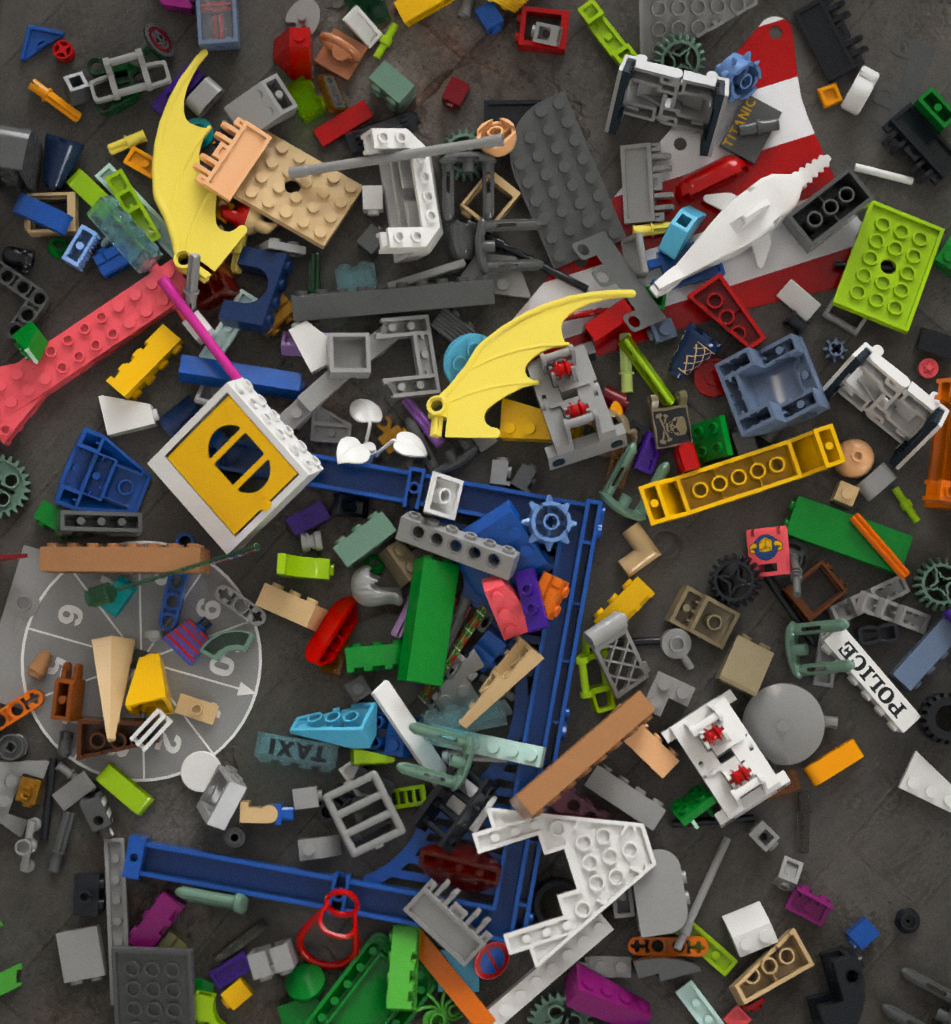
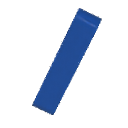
(171, 591)

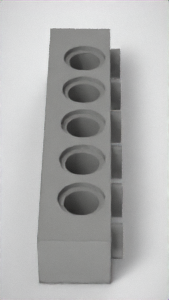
(409, 533)

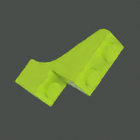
(206, 1008)

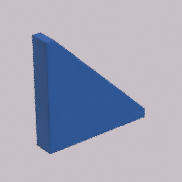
(38, 39)

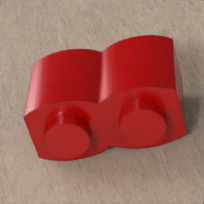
(686, 458)

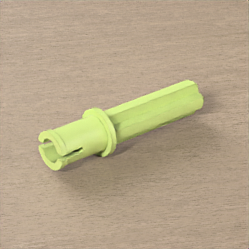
(625, 369)

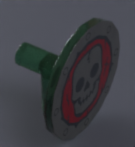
(158, 41)

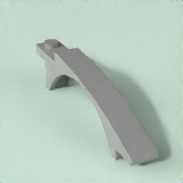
(318, 392)

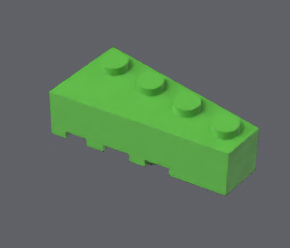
(403, 969)

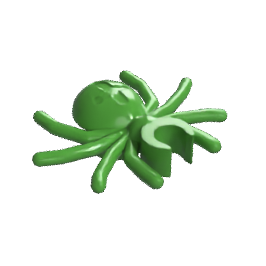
(440, 1013)

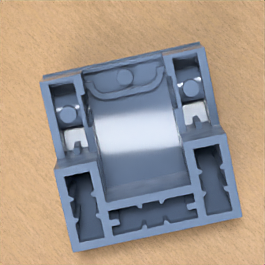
(772, 386)

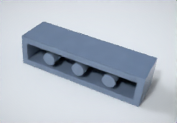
(923, 656)

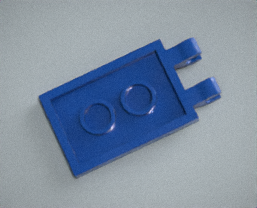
(666, 262)

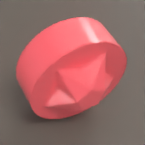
(927, 368)

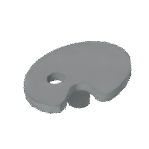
(305, 14)

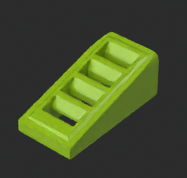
(363, 757)
(422, 791)

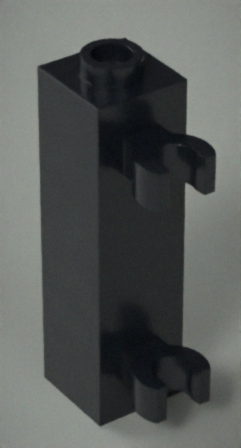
(402, 120)

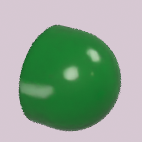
(56, 252)
(377, 569)

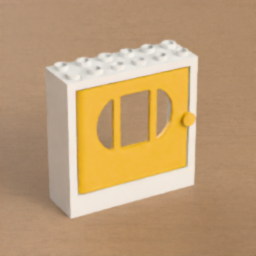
(207, 492)

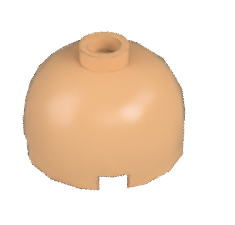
(503, 127)
(858, 458)

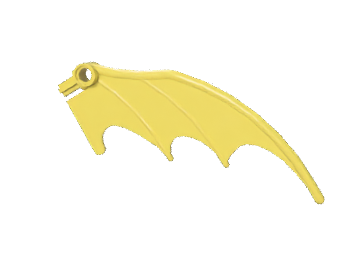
(183, 202)
(501, 364)

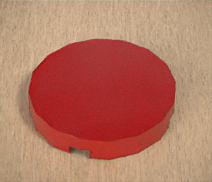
(707, 380)

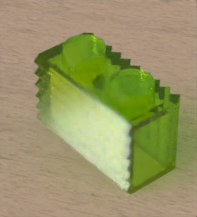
(309, 104)

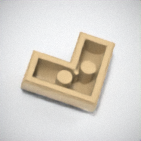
(643, 550)

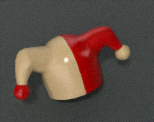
(248, 217)

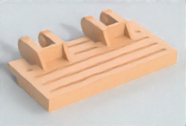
(234, 156)

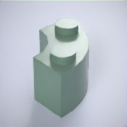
(226, 642)

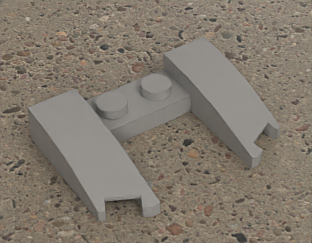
(417, 329)

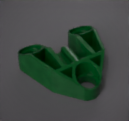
(126, 69)

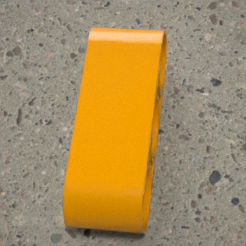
(833, 762)

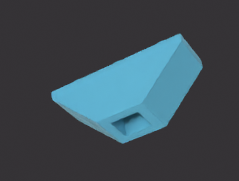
(681, 230)

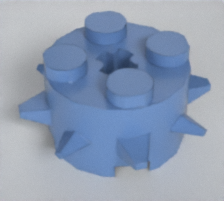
(741, 74)
(557, 515)

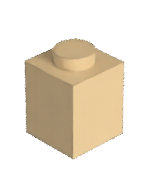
(844, 494)

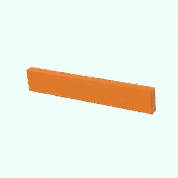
(453, 983)

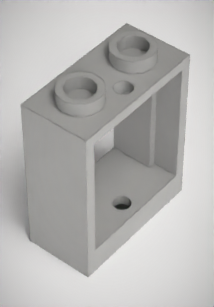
(221, 796)

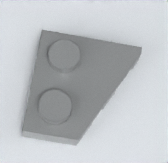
(290, 248)

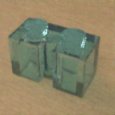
(356, 276)

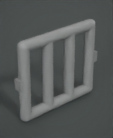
(337, 815)

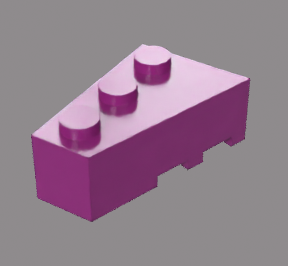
(157, 920)

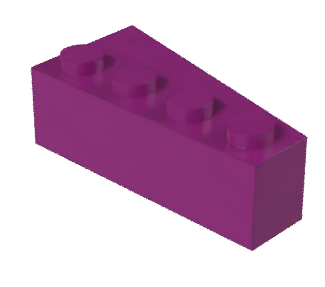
(602, 998)

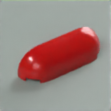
(709, 177)
(333, 632)

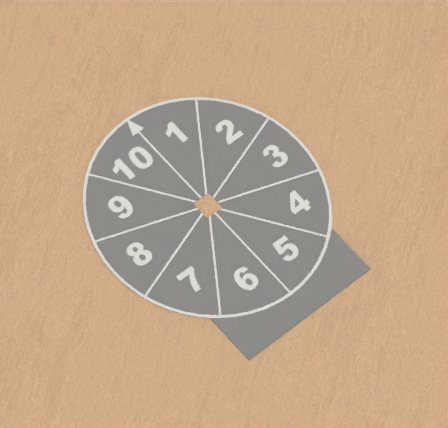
(67, 626)

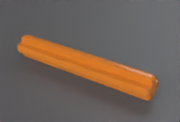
(880, 546)

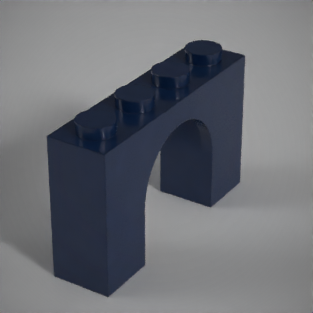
(260, 314)

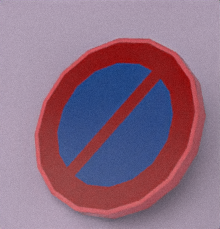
(491, 960)

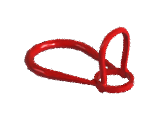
(318, 915)

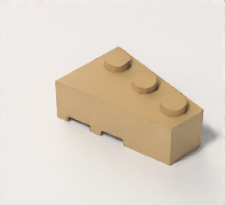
(291, 606)

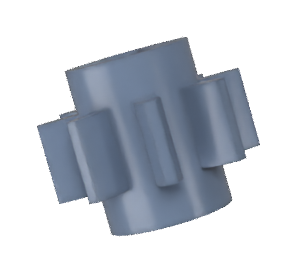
(839, 345)

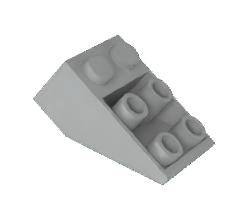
(263, 104)

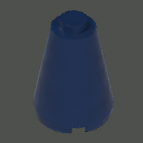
(59, 160)

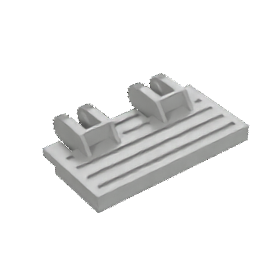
(640, 181)
(447, 923)

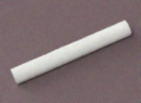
(883, 174)

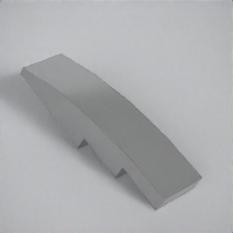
(889, 589)
(892, 612)

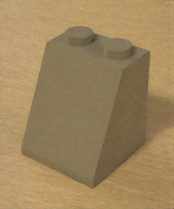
(744, 665)

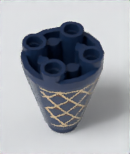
(692, 351)

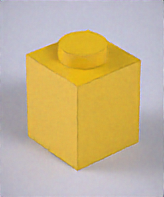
(236, 993)

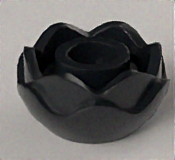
(901, 917)

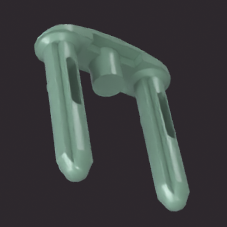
(621, 506)
(794, 650)
(462, 763)
(238, 903)

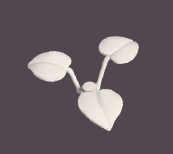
(352, 451)

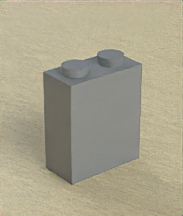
(82, 954)

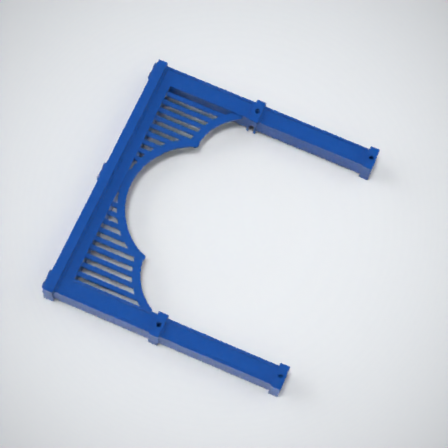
(536, 719)

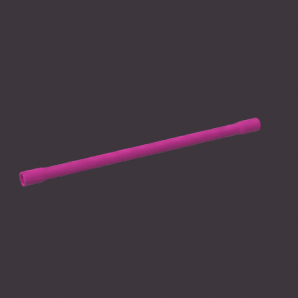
(172, 292)

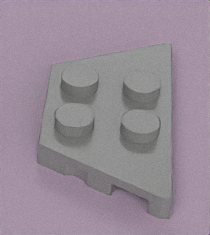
(505, 283)

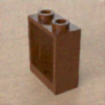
(801, 606)

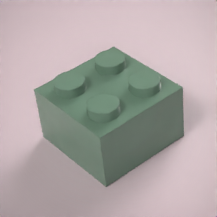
(391, 87)

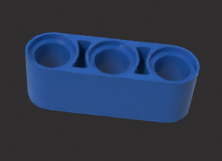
(42, 214)

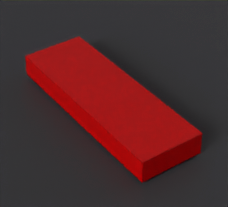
(342, 123)

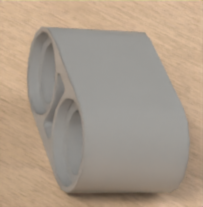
(204, 97)
(876, 481)

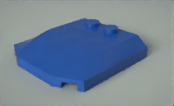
(506, 529)

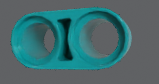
(122, 597)

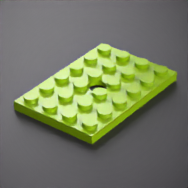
(896, 238)

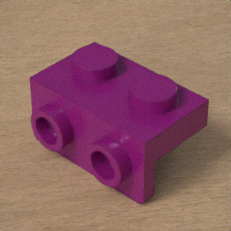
(808, 905)

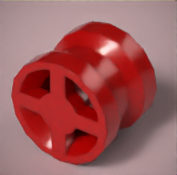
(62, 47)

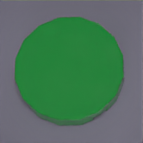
(305, 983)

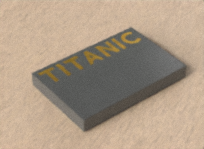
(748, 146)

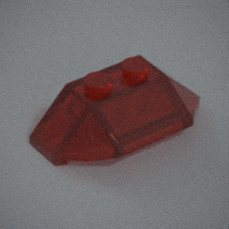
(462, 867)

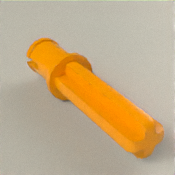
(54, 100)

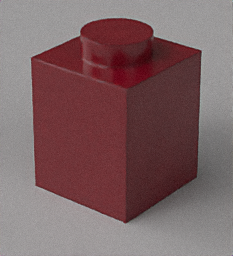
(455, 94)

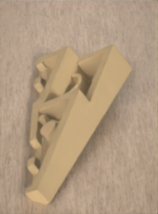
(112, 666)
(504, 676)

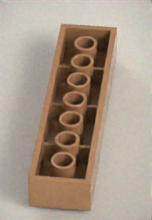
(122, 559)
(577, 760)

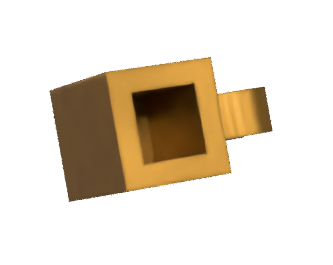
(389, 433)
(29, 791)

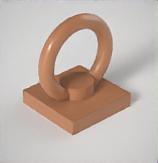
(340, 54)

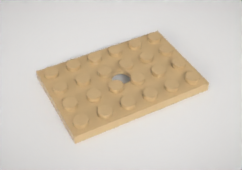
(313, 210)

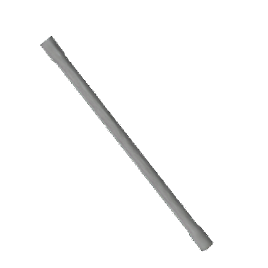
(486, 142)

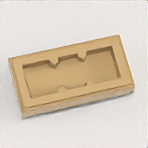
(197, 709)

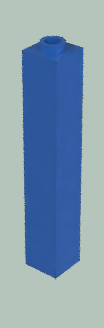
(264, 380)

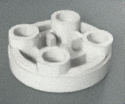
(198, 770)

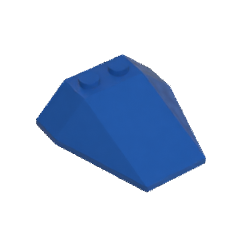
(100, 477)

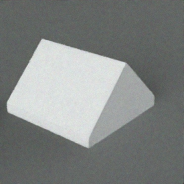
(443, 496)

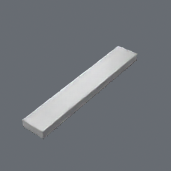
(401, 719)

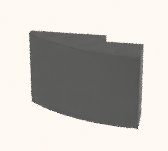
(663, 966)

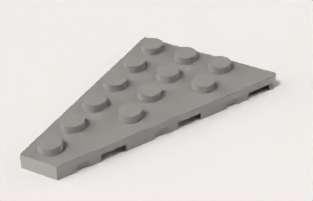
(693, 17)

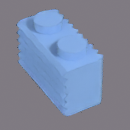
(81, 247)

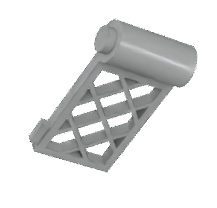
(606, 635)

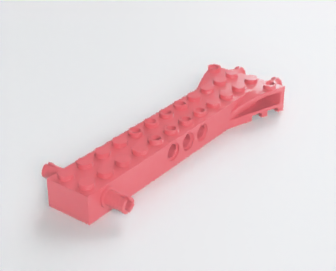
(83, 345)

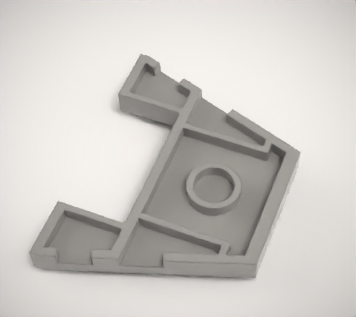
(460, 688)
(9, 781)

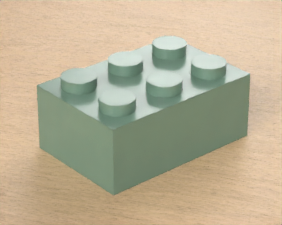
(364, 539)

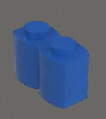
(490, 647)

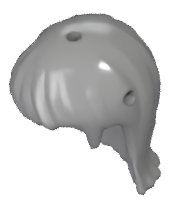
(370, 594)

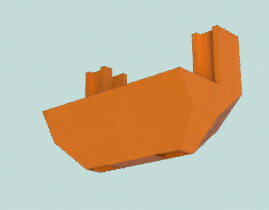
(939, 470)

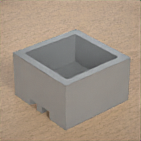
(348, 355)

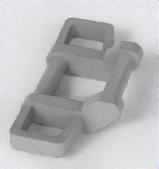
(118, 93)

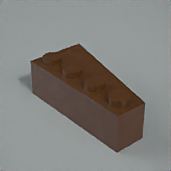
(93, 739)

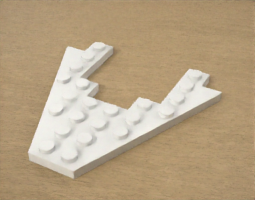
(603, 860)

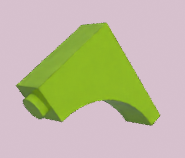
(304, 567)

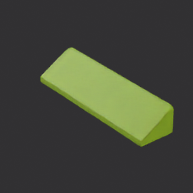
(646, 371)

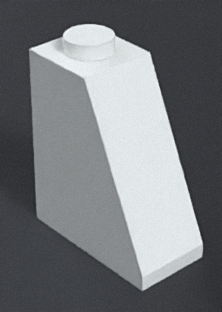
(310, 344)
(126, 416)

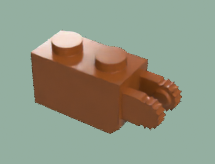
(68, 694)

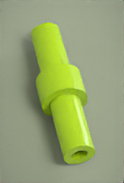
(385, 41)
(906, 504)

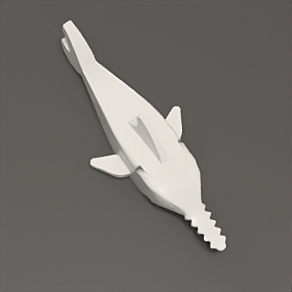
(742, 223)

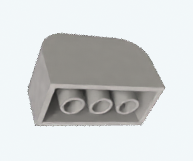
(661, 897)

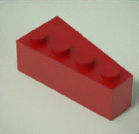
(723, 307)

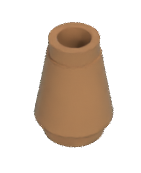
(40, 665)

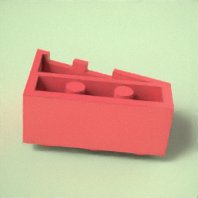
(505, 606)

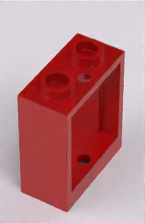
(527, 45)
(607, 323)

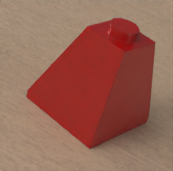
(294, 52)

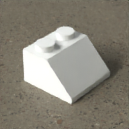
(749, 929)

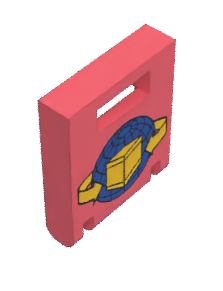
(769, 547)

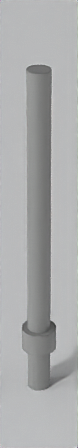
(686, 930)

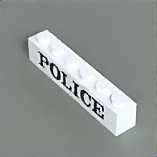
(871, 680)

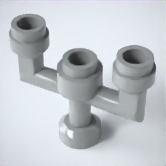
(28, 845)

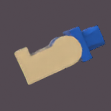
(265, 814)

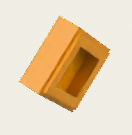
(829, 95)

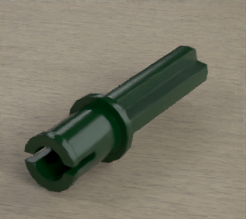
(313, 272)

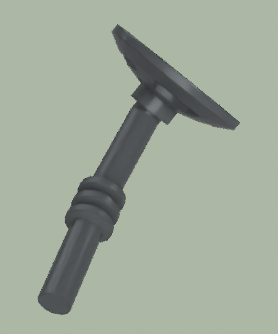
(796, 572)

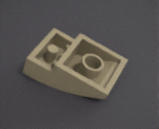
(702, 616)

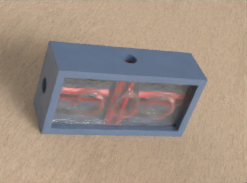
(218, 24)

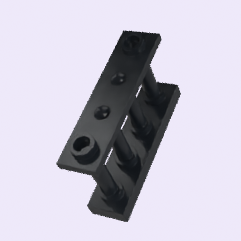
(437, 801)

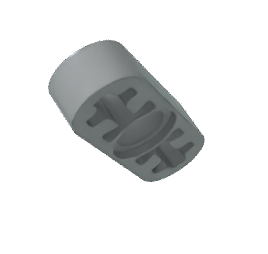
(231, 592)

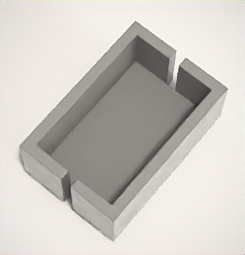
(267, 961)

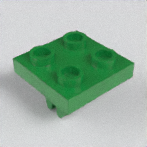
(711, 439)
(692, 805)

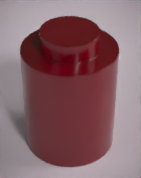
(611, 394)

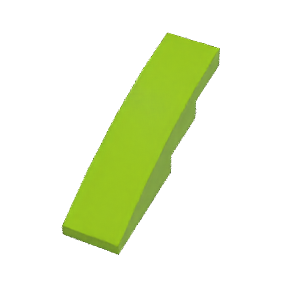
(131, 203)

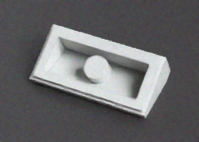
(799, 300)

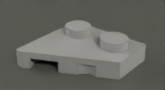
(328, 427)

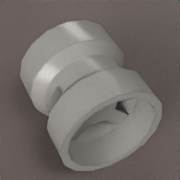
(311, 541)

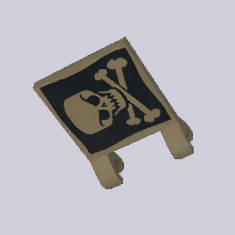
(672, 423)

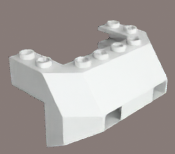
(408, 196)

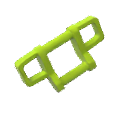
(590, 691)

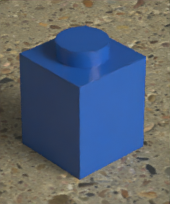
(489, 18)
(861, 933)

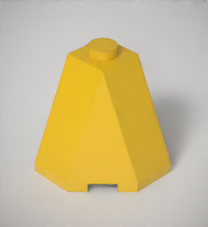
(149, 687)

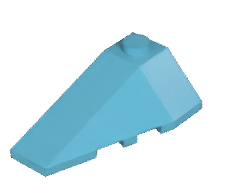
(347, 727)

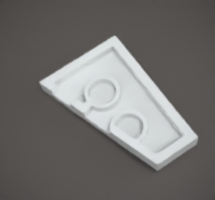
(926, 782)

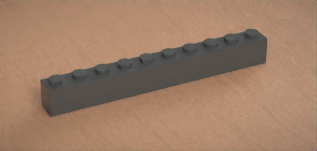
(392, 299)

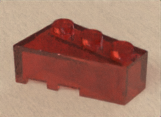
(219, 287)

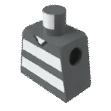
(97, 805)

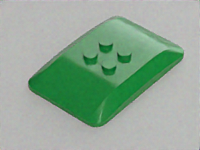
(362, 990)

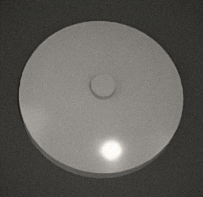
(785, 723)

